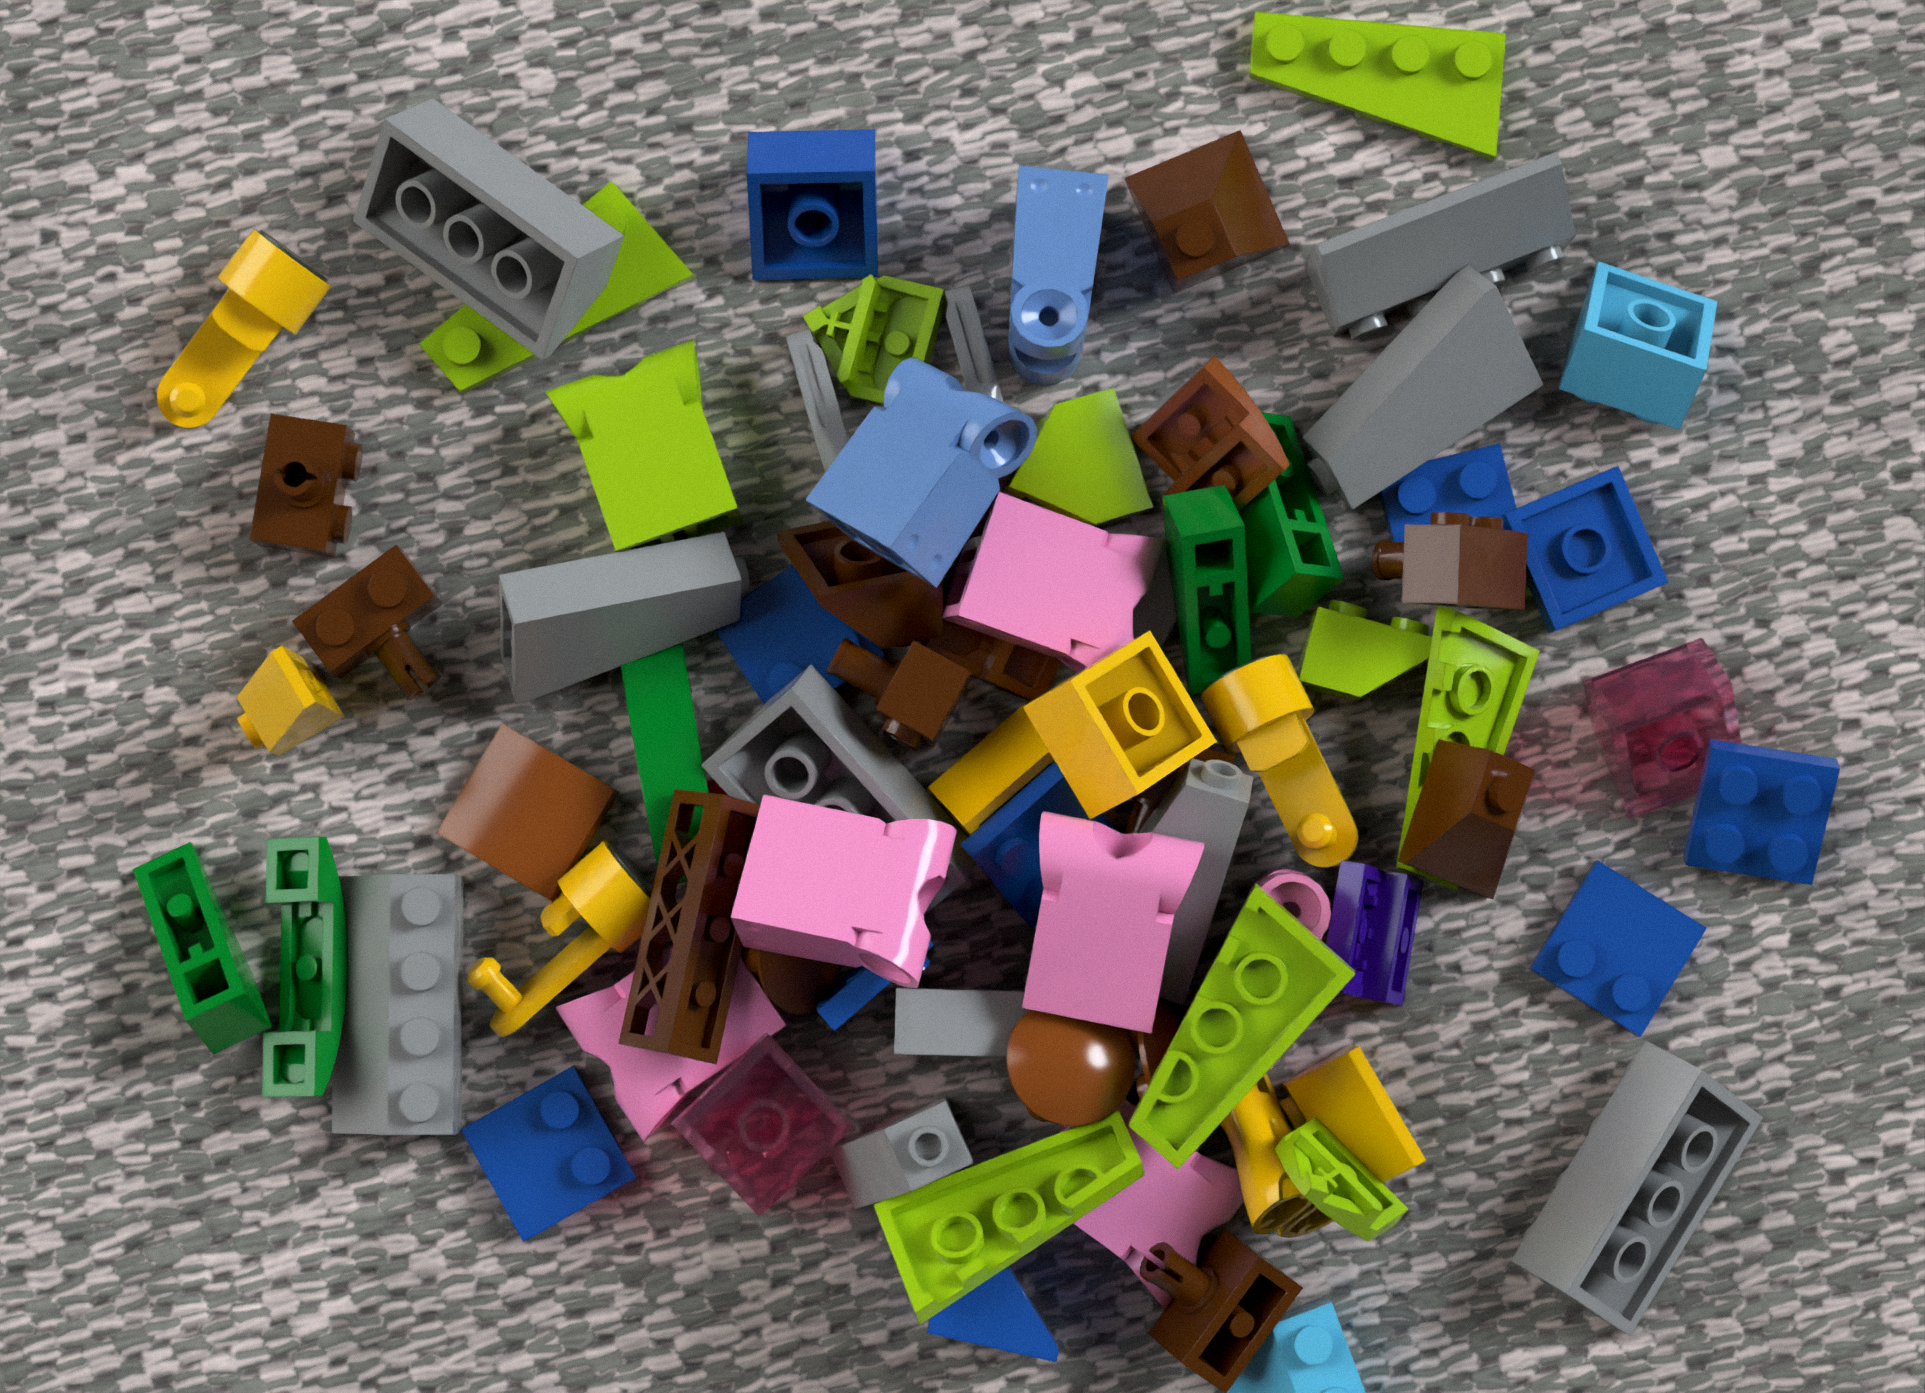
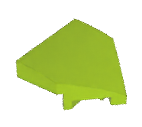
(876, 330)
(1084, 463)
(1338, 1181)

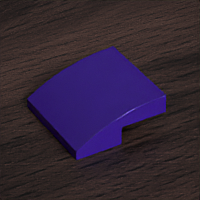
(1374, 929)

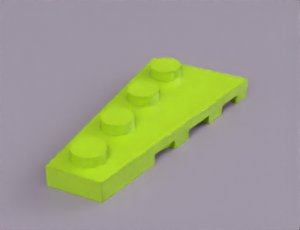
(1398, 74)
(477, 351)
(1468, 697)
(1244, 1017)
(997, 1211)

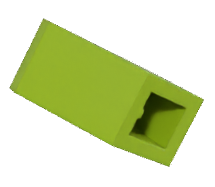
(1355, 655)

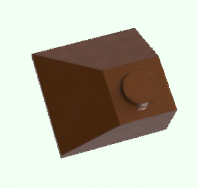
(1207, 211)
(864, 587)
(1467, 816)

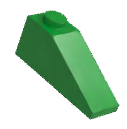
(1287, 537)
(1208, 582)
(201, 950)

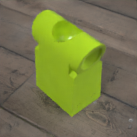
(650, 450)

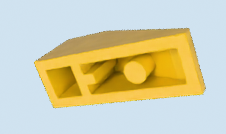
(285, 703)

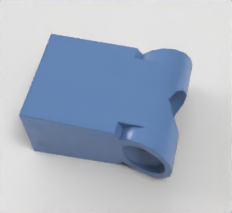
(1053, 270)
(923, 469)

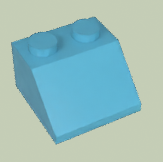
(1639, 346)
(1302, 1356)

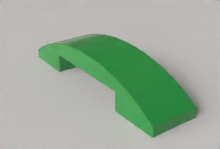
(664, 736)
(312, 967)

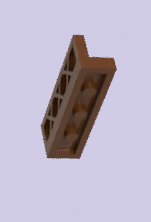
(706, 950)

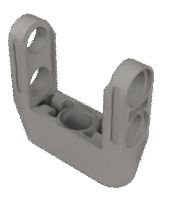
(819, 391)

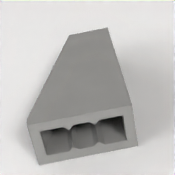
(1423, 392)
(613, 609)
(1206, 807)
(955, 1021)
(902, 1155)

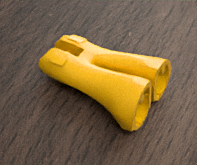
(1267, 1190)

